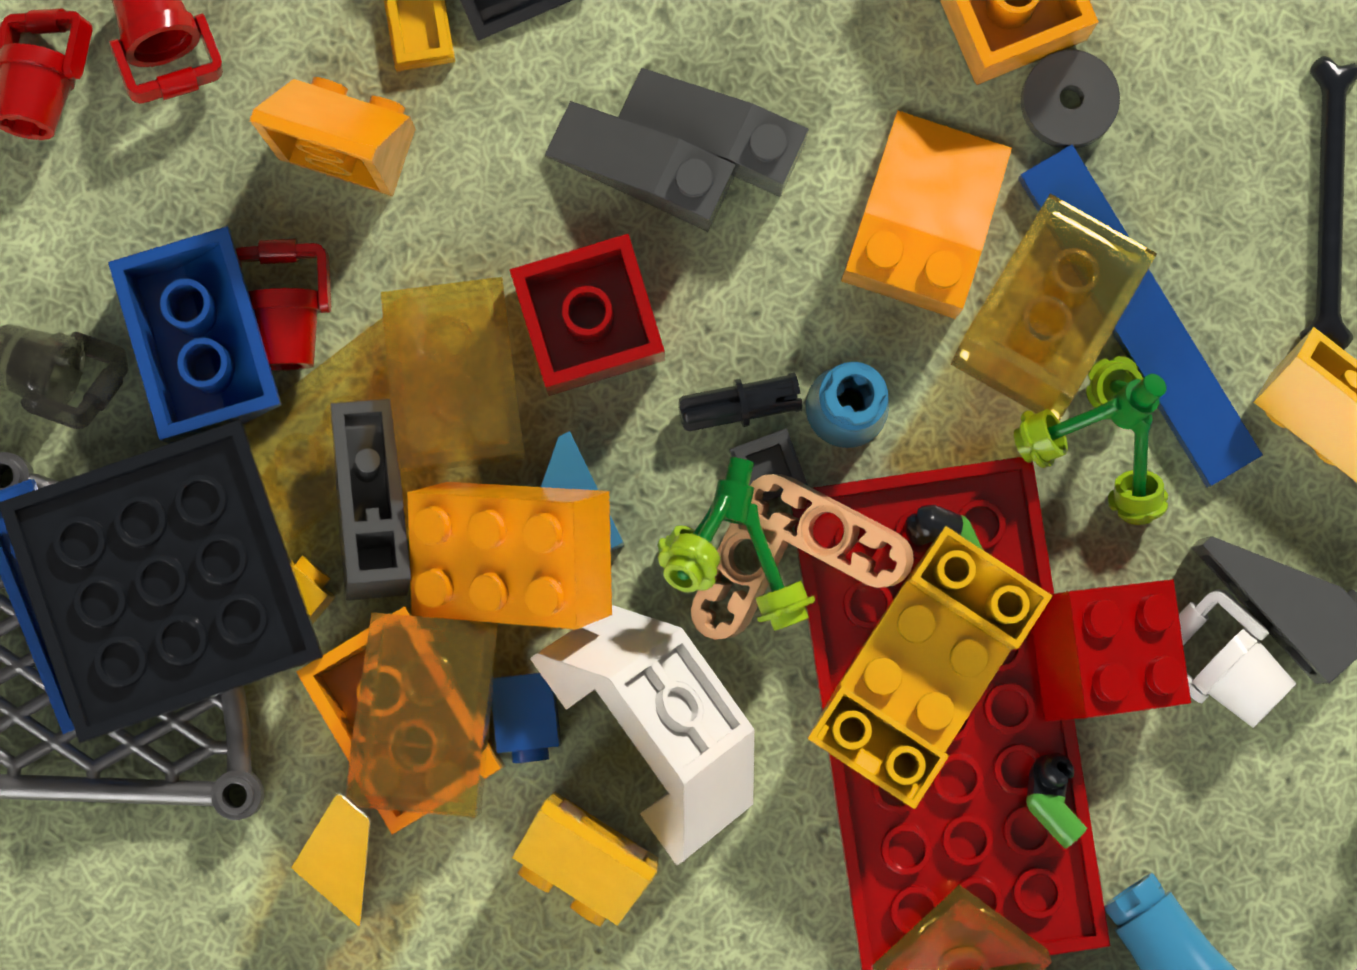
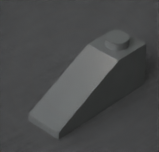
(745, 134)
(643, 163)
(369, 501)
(1300, 611)

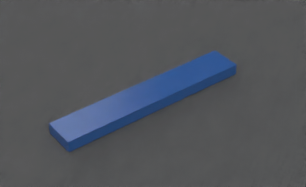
(1157, 338)

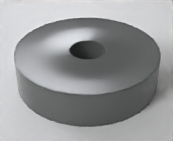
(1074, 72)

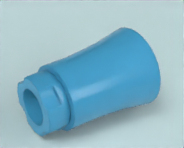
(840, 424)
(1160, 930)

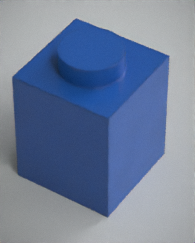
(525, 717)

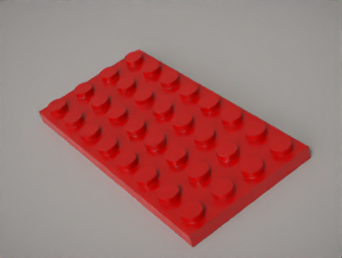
(975, 813)

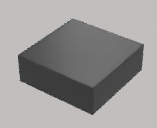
(771, 456)

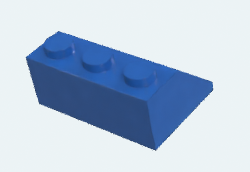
(195, 335)

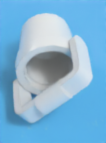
(1244, 671)

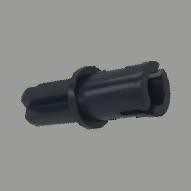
(740, 402)

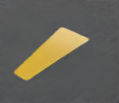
(337, 857)

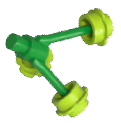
(1128, 400)
(692, 560)

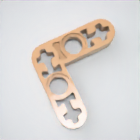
(778, 536)

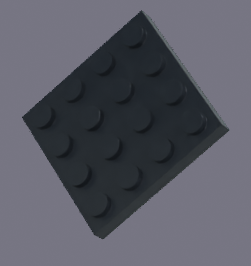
(160, 581)

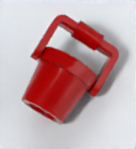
(158, 34)
(36, 78)
(289, 314)

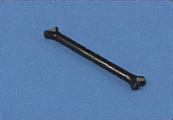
(1334, 84)

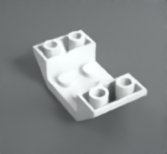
(670, 712)

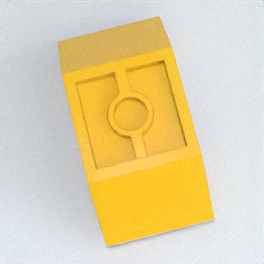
(927, 666)

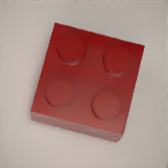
(588, 314)
(1111, 651)

